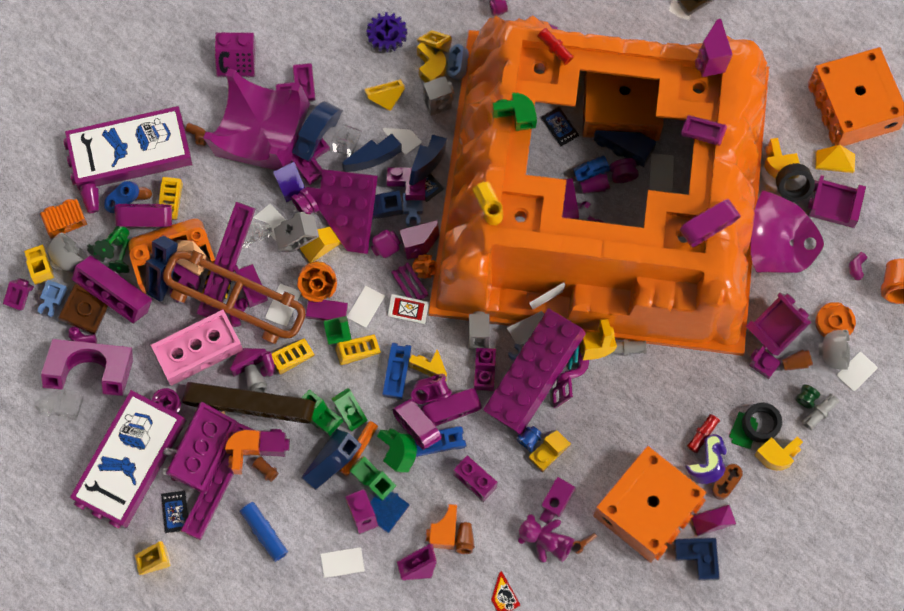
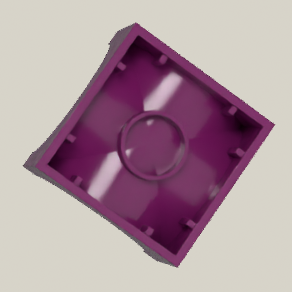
(259, 123)

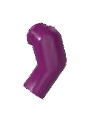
(855, 266)
(240, 304)
(76, 335)
(269, 367)

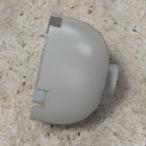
(65, 253)
(836, 349)

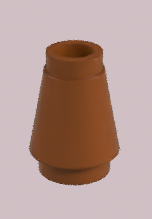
(798, 360)
(464, 542)

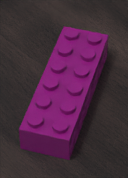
(534, 371)

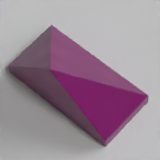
(247, 357)
(713, 520)
(418, 564)

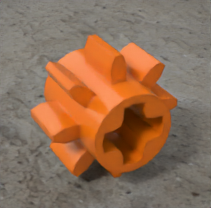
(424, 266)

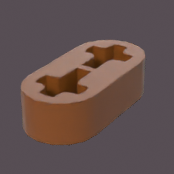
(730, 484)

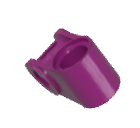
(434, 388)

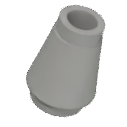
(254, 379)

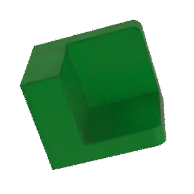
(337, 330)

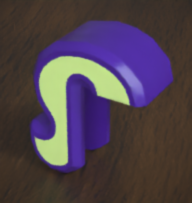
(714, 466)

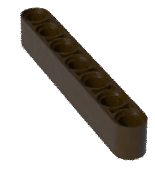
(249, 402)

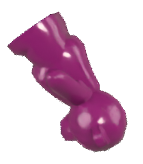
(557, 544)

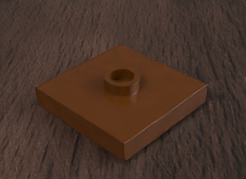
(83, 310)

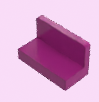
(253, 297)

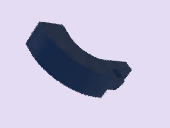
(318, 122)

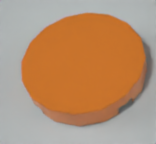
(835, 317)

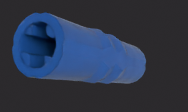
(263, 531)

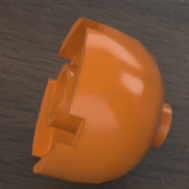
(317, 281)

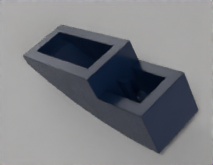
(373, 154)
(427, 159)
(161, 252)

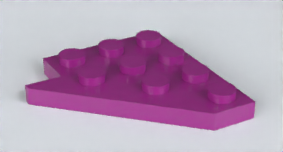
(347, 206)

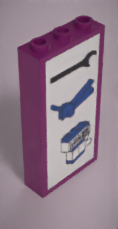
(127, 148)
(127, 460)

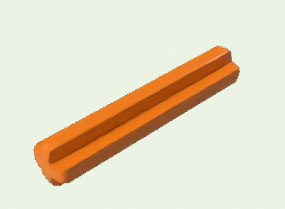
(364, 439)

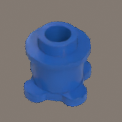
(529, 438)

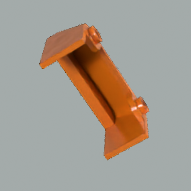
(141, 246)

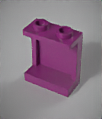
(836, 202)
(779, 324)

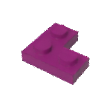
(302, 75)
(311, 169)
(401, 177)

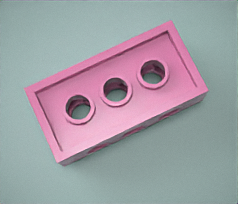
(197, 335)

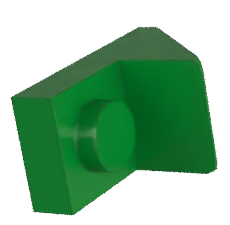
(349, 409)

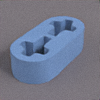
(457, 62)

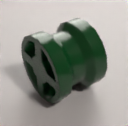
(807, 396)

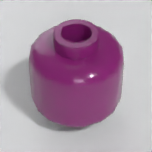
(385, 243)

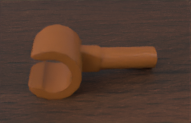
(584, 542)

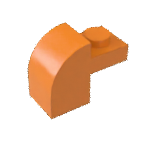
(242, 443)

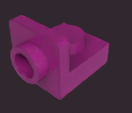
(17, 293)
(764, 362)

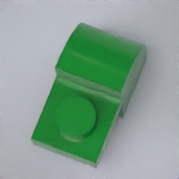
(520, 108)
(323, 416)
(401, 451)
(372, 479)

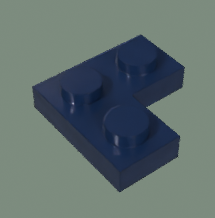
(704, 552)

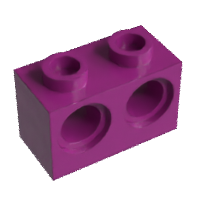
(475, 478)

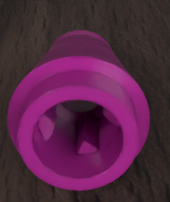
(595, 184)
(90, 197)

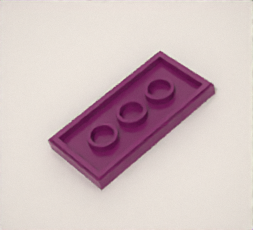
(201, 447)

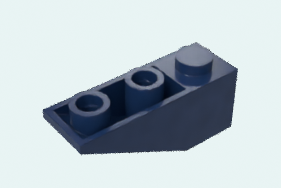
(627, 144)
(387, 205)
(332, 457)

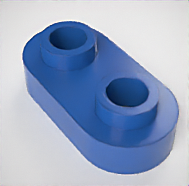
(120, 196)

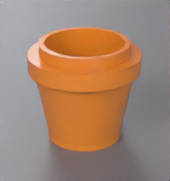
(893, 284)

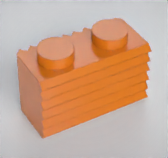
(63, 218)

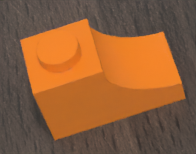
(443, 533)

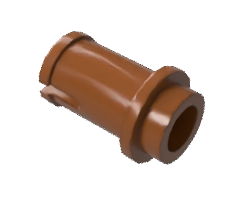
(265, 468)

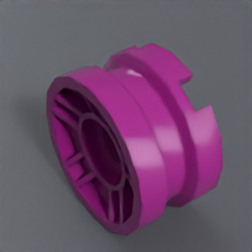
(624, 170)
(304, 202)
(168, 395)

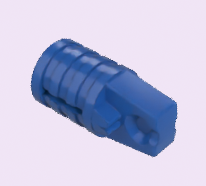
(591, 168)

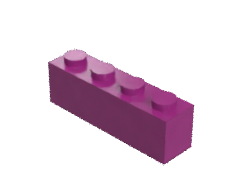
(111, 289)

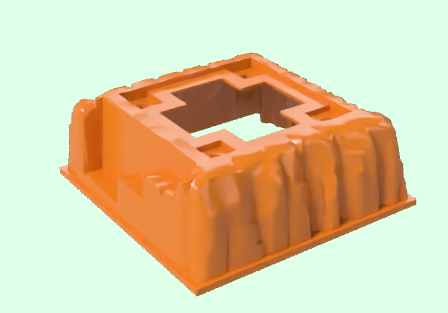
(627, 274)

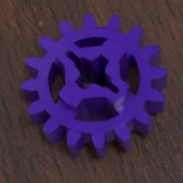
(377, 29)

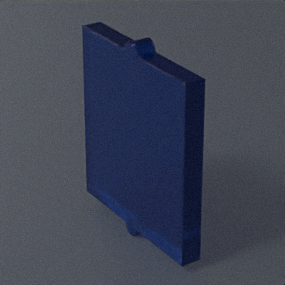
(389, 510)

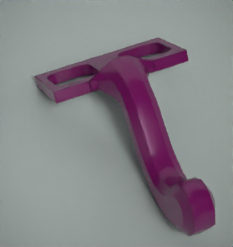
(566, 378)

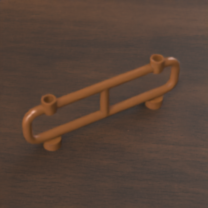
(271, 332)

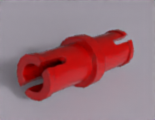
(555, 46)
(703, 432)

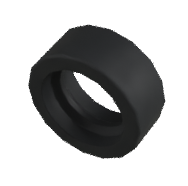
(789, 171)
(767, 408)

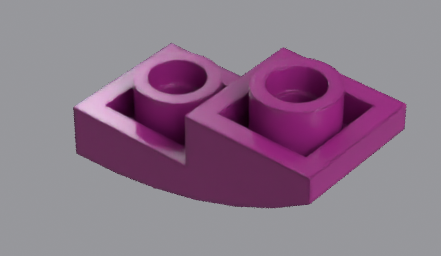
(485, 369)

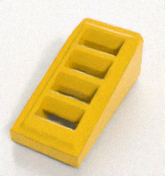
(177, 190)
(346, 359)
(295, 361)

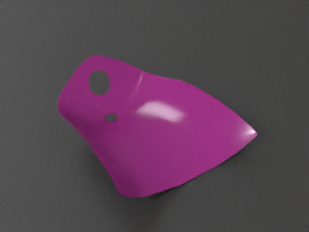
(773, 228)

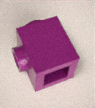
(274, 443)

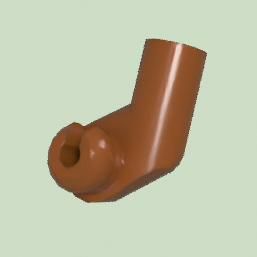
(198, 132)
(144, 193)

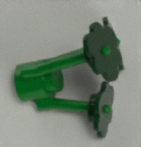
(104, 249)

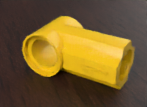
(488, 202)

